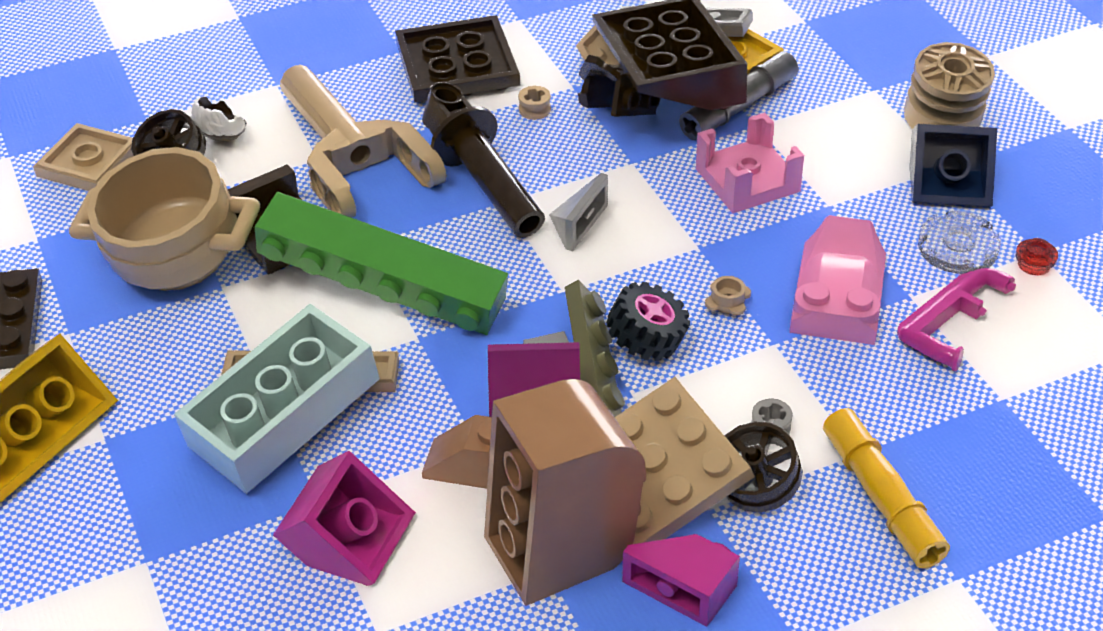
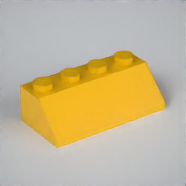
(45, 408)

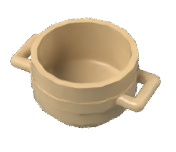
(164, 219)

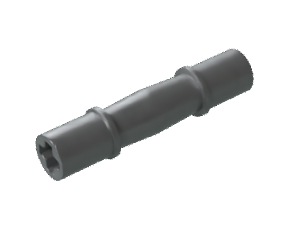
(760, 81)

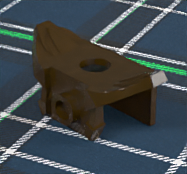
(610, 87)

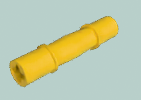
(886, 488)

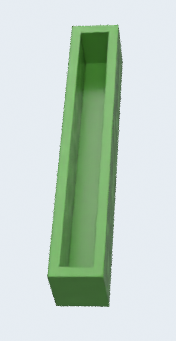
(381, 263)

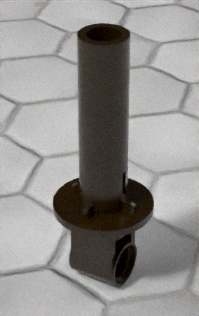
(465, 137)

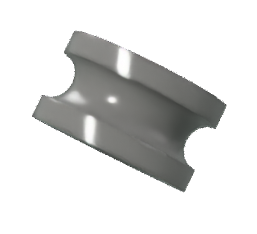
(773, 409)

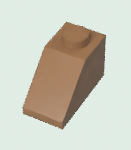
(461, 454)

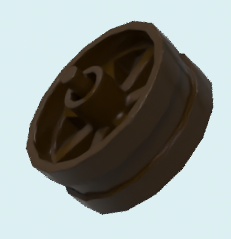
(164, 131)
(744, 441)

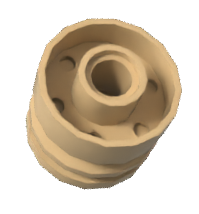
(949, 86)

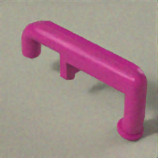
(955, 297)

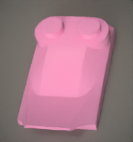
(840, 282)

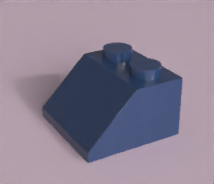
(952, 164)

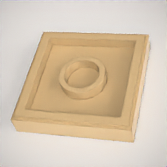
(83, 156)

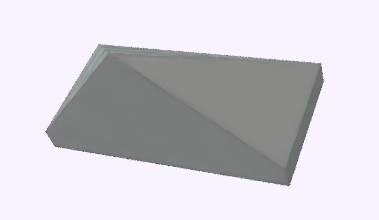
(581, 211)

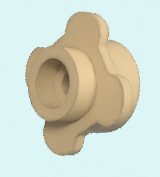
(728, 295)

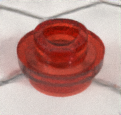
(1036, 256)

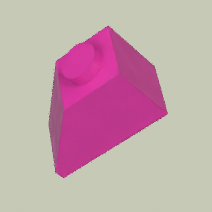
(683, 574)

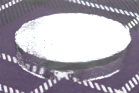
(959, 242)

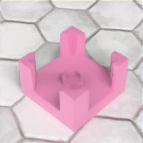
(750, 170)

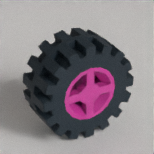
(648, 321)

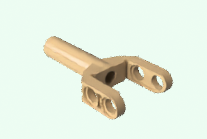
(351, 144)

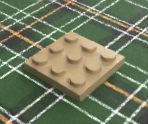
(685, 460)

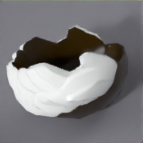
(217, 120)

